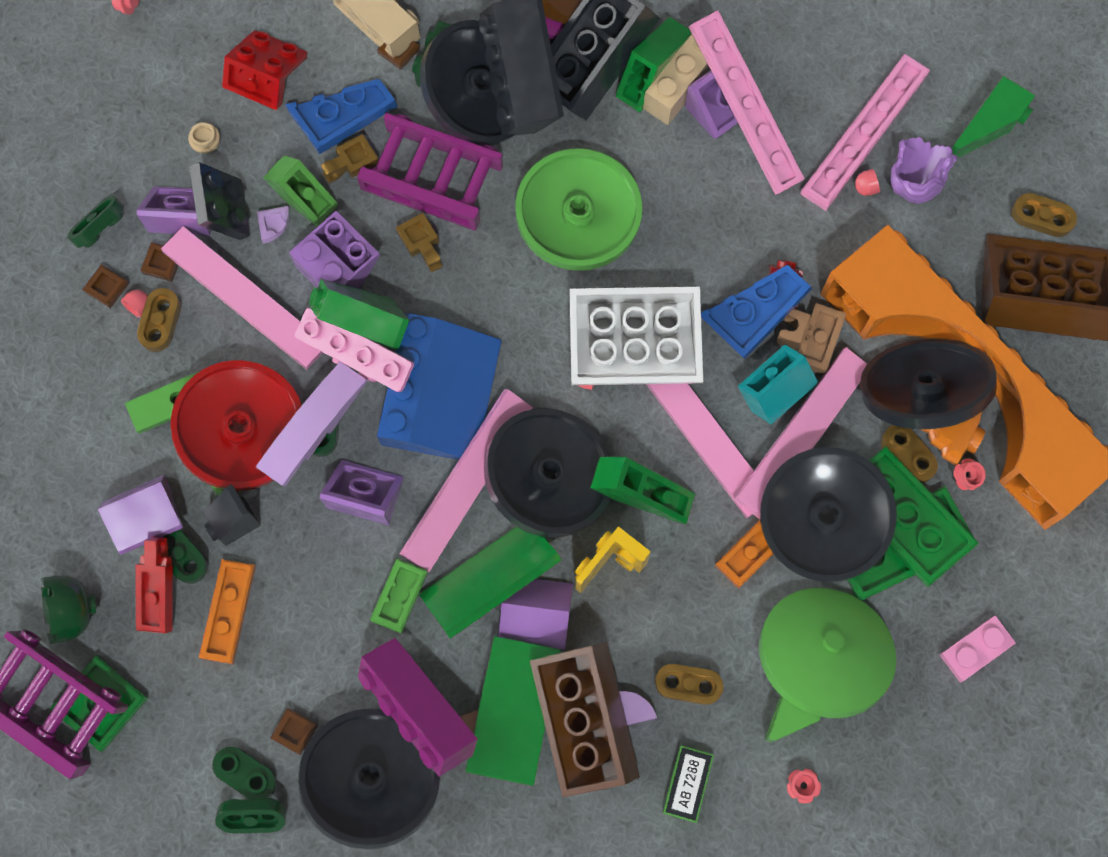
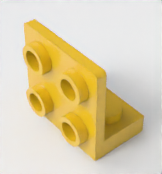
(629, 555)

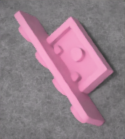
(355, 351)

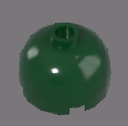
(66, 607)

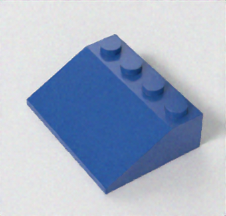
(445, 391)

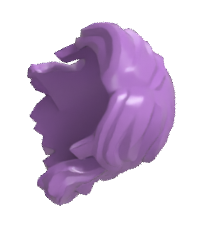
(921, 170)

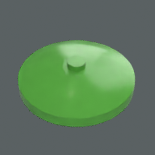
(578, 209)
(827, 652)

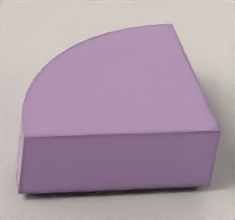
(272, 222)
(636, 708)

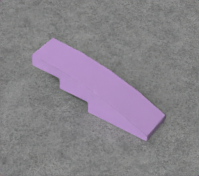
(311, 423)

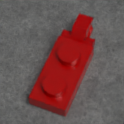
(154, 587)

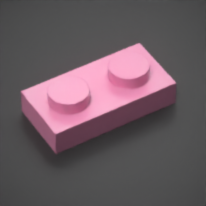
(977, 649)

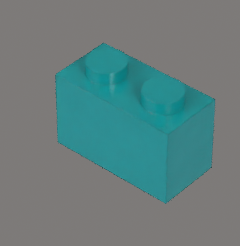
(778, 384)

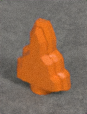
(957, 439)

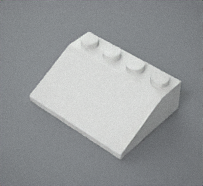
(635, 336)

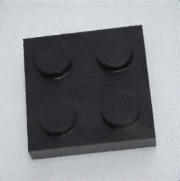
(219, 201)

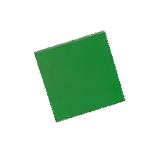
(112, 724)

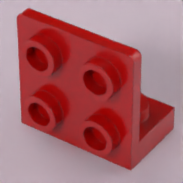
(260, 67)

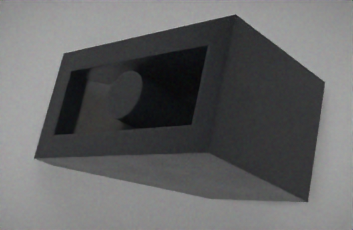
(229, 517)

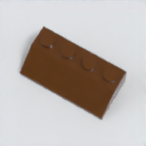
(584, 720)

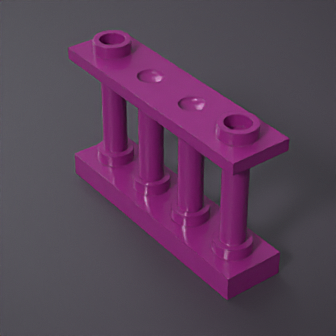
(434, 200)
(41, 738)

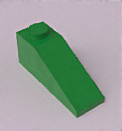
(996, 117)
(642, 488)

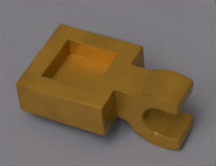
(350, 158)
(420, 238)

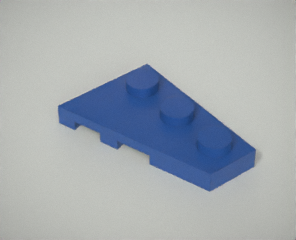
(340, 115)
(755, 312)

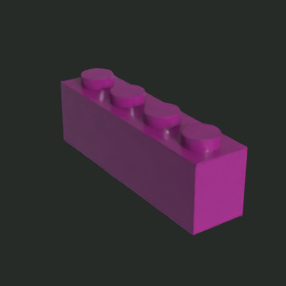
(416, 707)

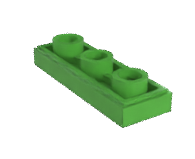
(156, 406)

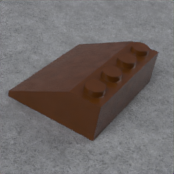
(1045, 287)

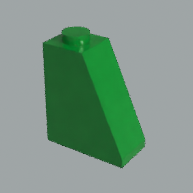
(649, 61)
(359, 312)

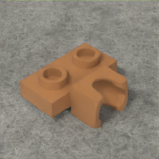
(813, 335)

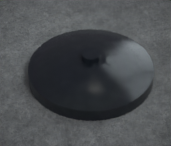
(458, 84)
(928, 383)
(543, 472)
(828, 514)
(365, 781)

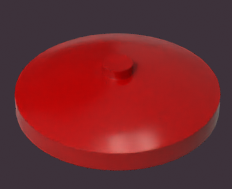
(230, 420)

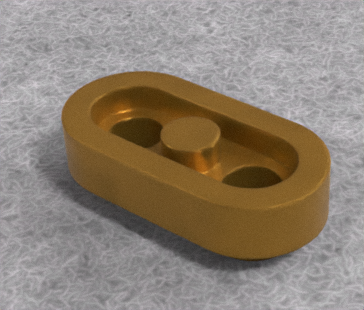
(1043, 213)
(158, 321)
(910, 452)
(688, 684)

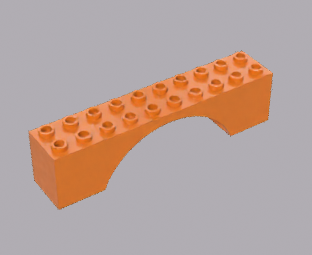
(1049, 453)

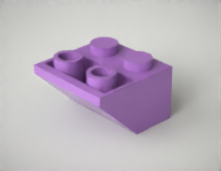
(335, 254)

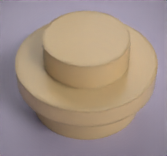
(204, 138)

